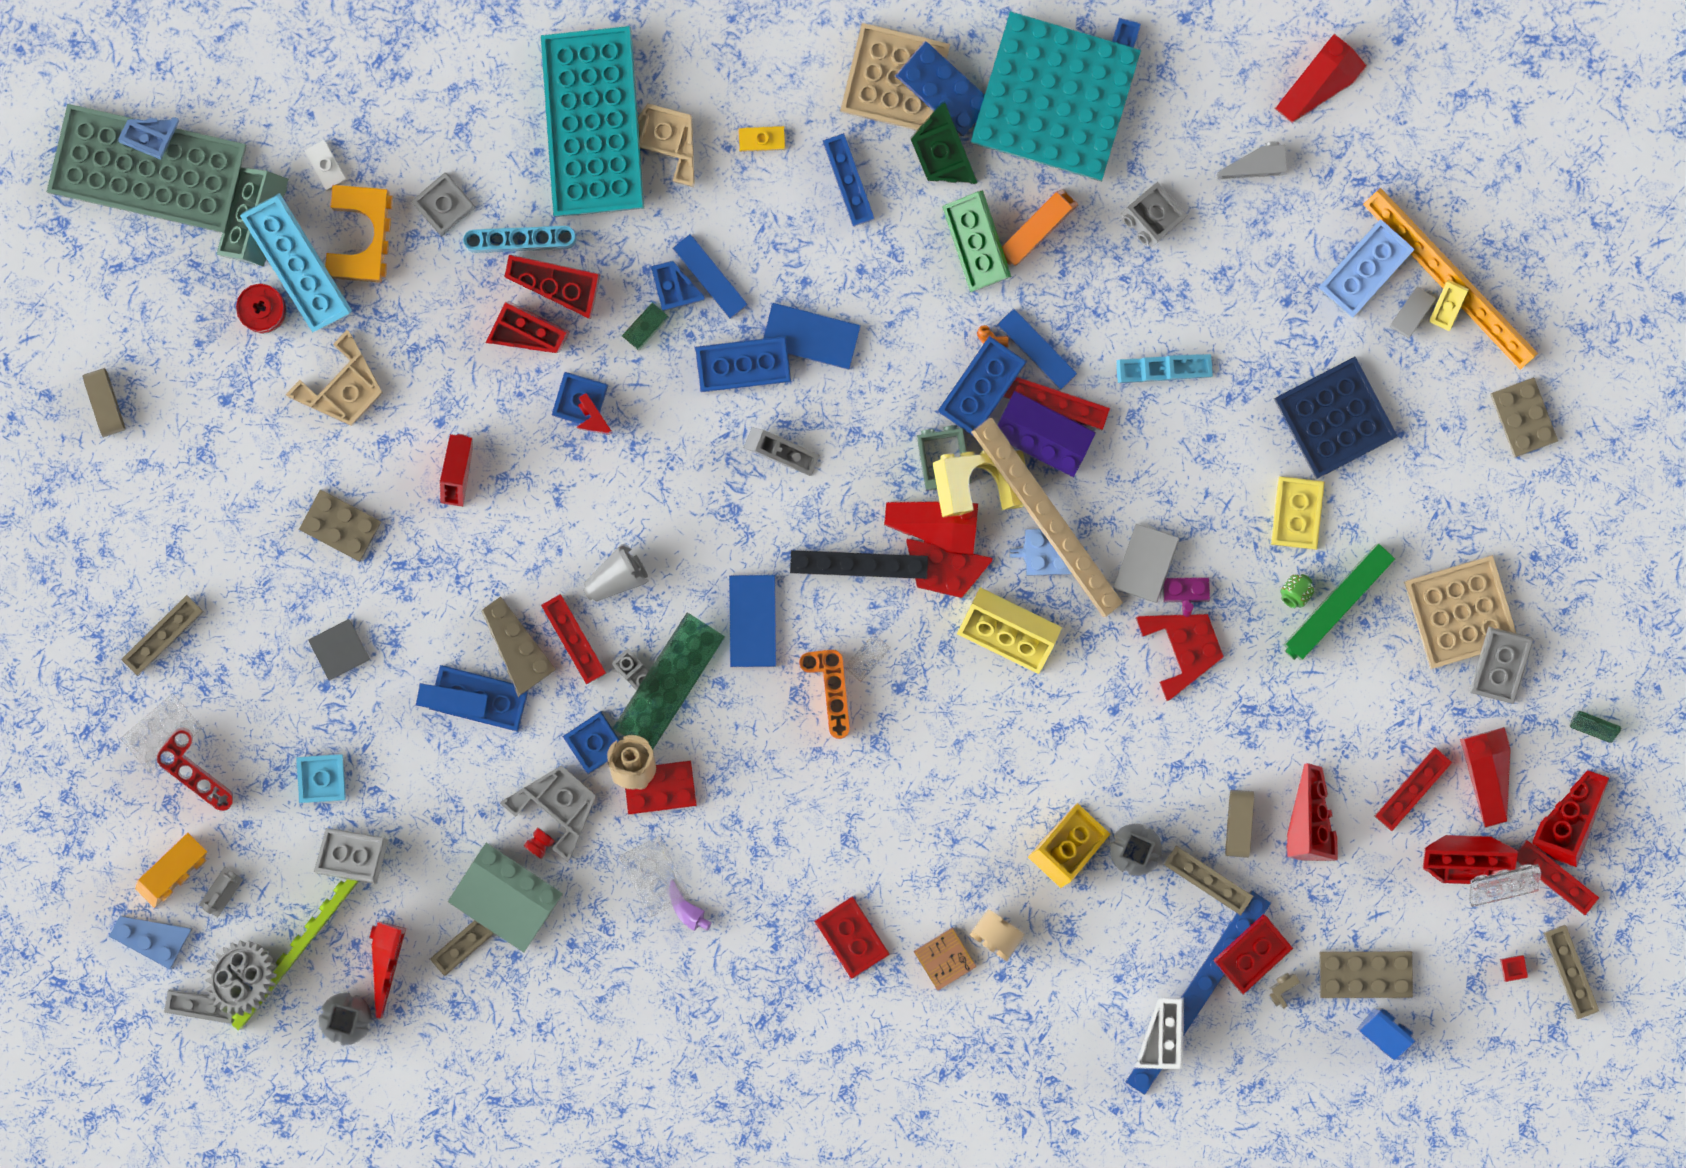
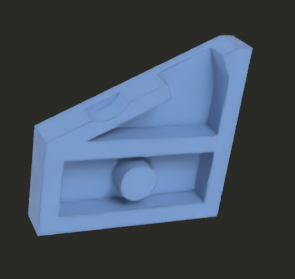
(149, 135)

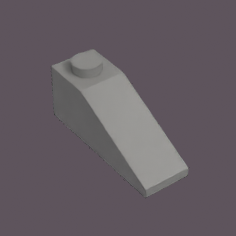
(1264, 161)
(781, 451)

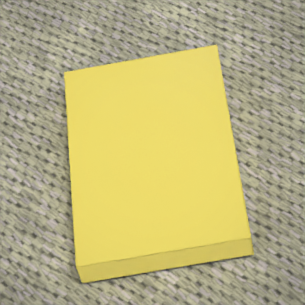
(1297, 513)

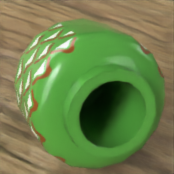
(1297, 591)

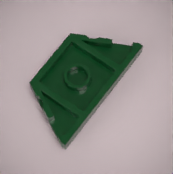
(941, 149)

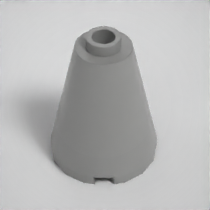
(616, 575)

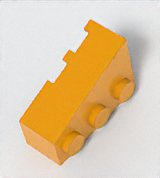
(171, 870)

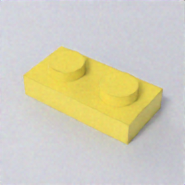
(1448, 305)

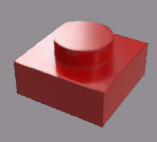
(1514, 968)

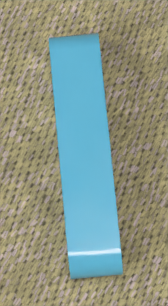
(508, 239)

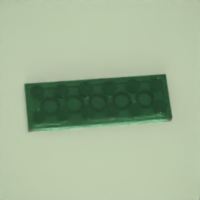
(669, 680)

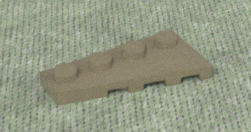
(521, 654)

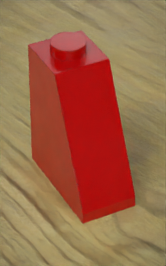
(456, 470)

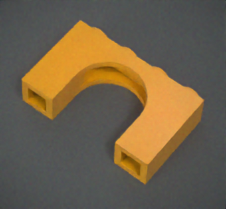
(369, 264)

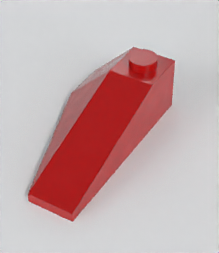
(1568, 826)

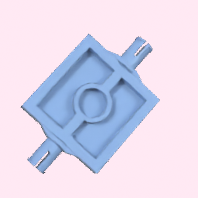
(1040, 555)

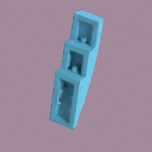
(1164, 368)

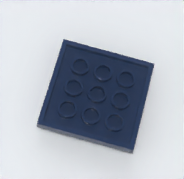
(1335, 417)

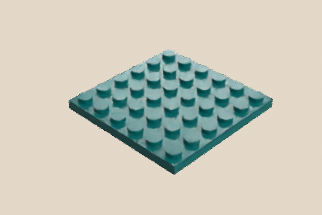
(1055, 96)

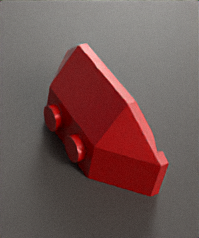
(1462, 858)

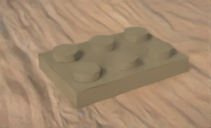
(1524, 417)
(340, 525)

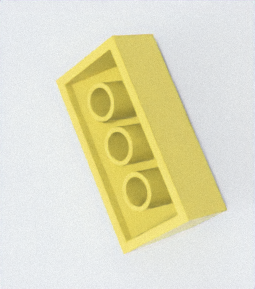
(1009, 630)

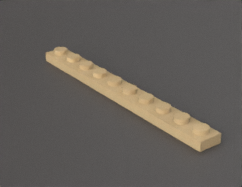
(1047, 517)

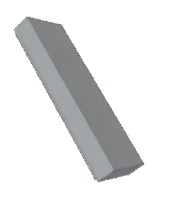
(195, 1006)

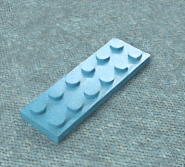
(296, 262)

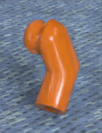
(984, 332)

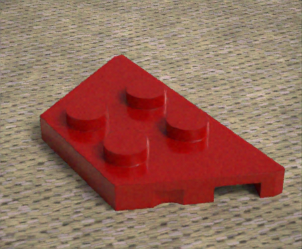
(947, 571)

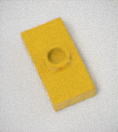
(761, 139)

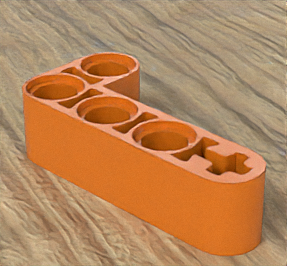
(840, 693)

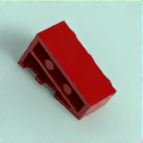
(526, 330)

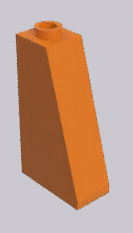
(1038, 227)

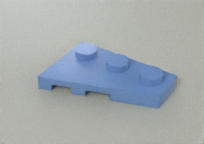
(152, 939)

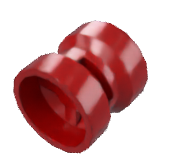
(539, 843)

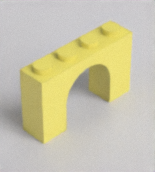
(953, 477)

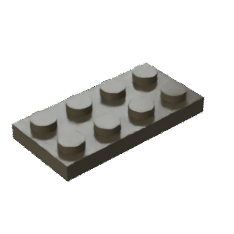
(1366, 974)

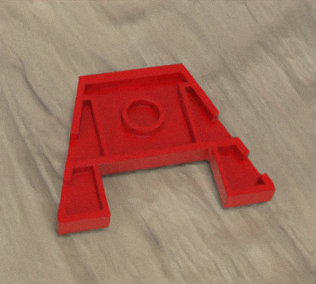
(1192, 644)

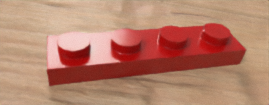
(573, 639)
(1413, 789)
(1557, 878)

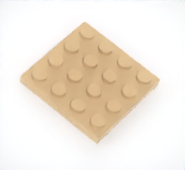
(872, 83)
(1457, 609)

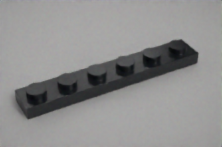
(859, 564)

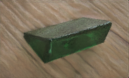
(645, 326)
(1594, 726)

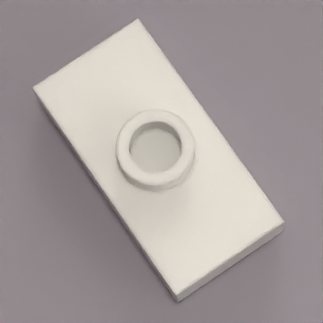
(325, 165)

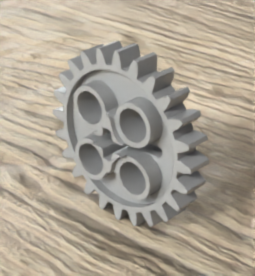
(254, 962)

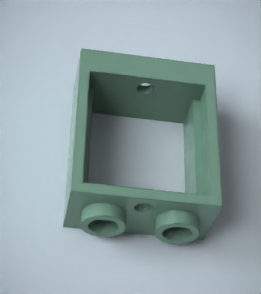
(929, 435)

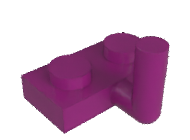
(1186, 591)

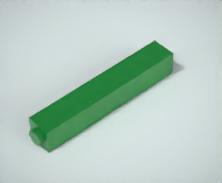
(1338, 602)

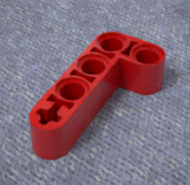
(198, 773)

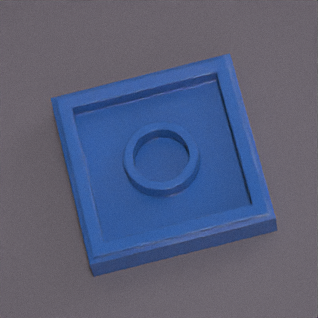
(568, 396)
(591, 741)

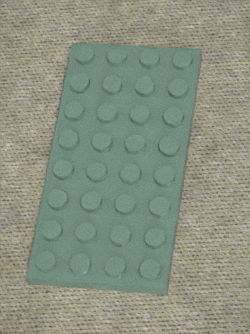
(187, 186)

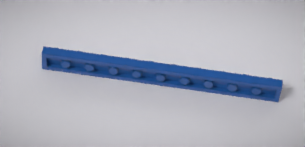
(1204, 982)

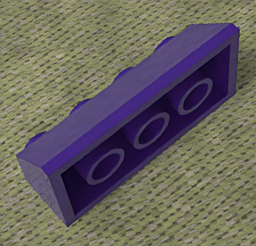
(1045, 434)

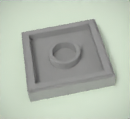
(443, 204)

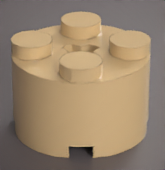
(631, 762)
(997, 934)

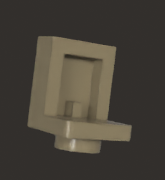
(1284, 983)

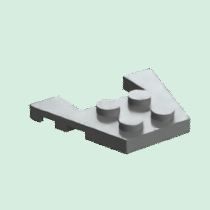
(563, 799)

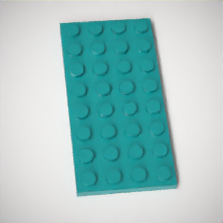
(592, 121)

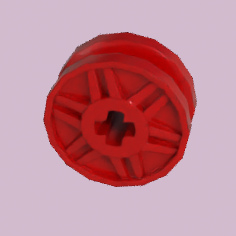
(256, 296)

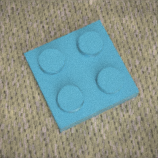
(321, 778)

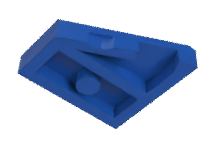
(674, 286)

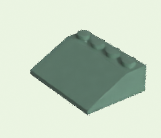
(505, 897)

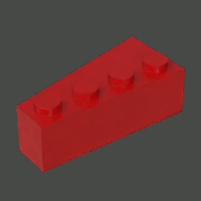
(562, 284)

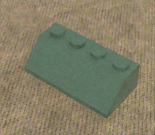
(252, 189)

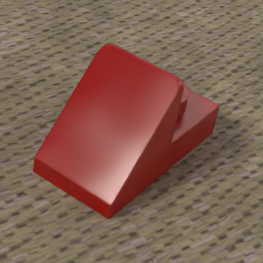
(596, 422)

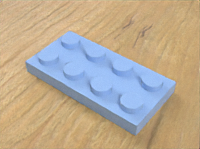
(1366, 268)

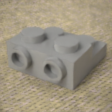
(1153, 215)

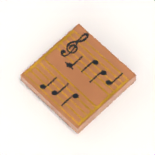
(944, 959)

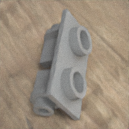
(221, 892)

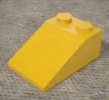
(1069, 846)

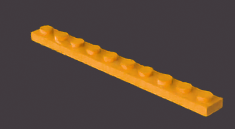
(1442, 269)

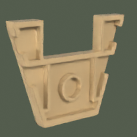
(671, 135)
(349, 392)

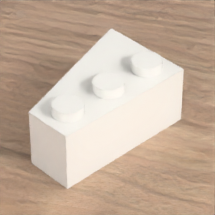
(1164, 1037)

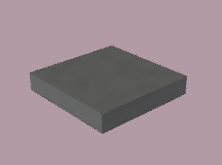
(339, 649)

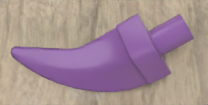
(691, 916)

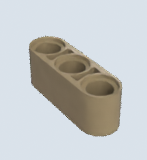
(103, 402)
(1239, 823)

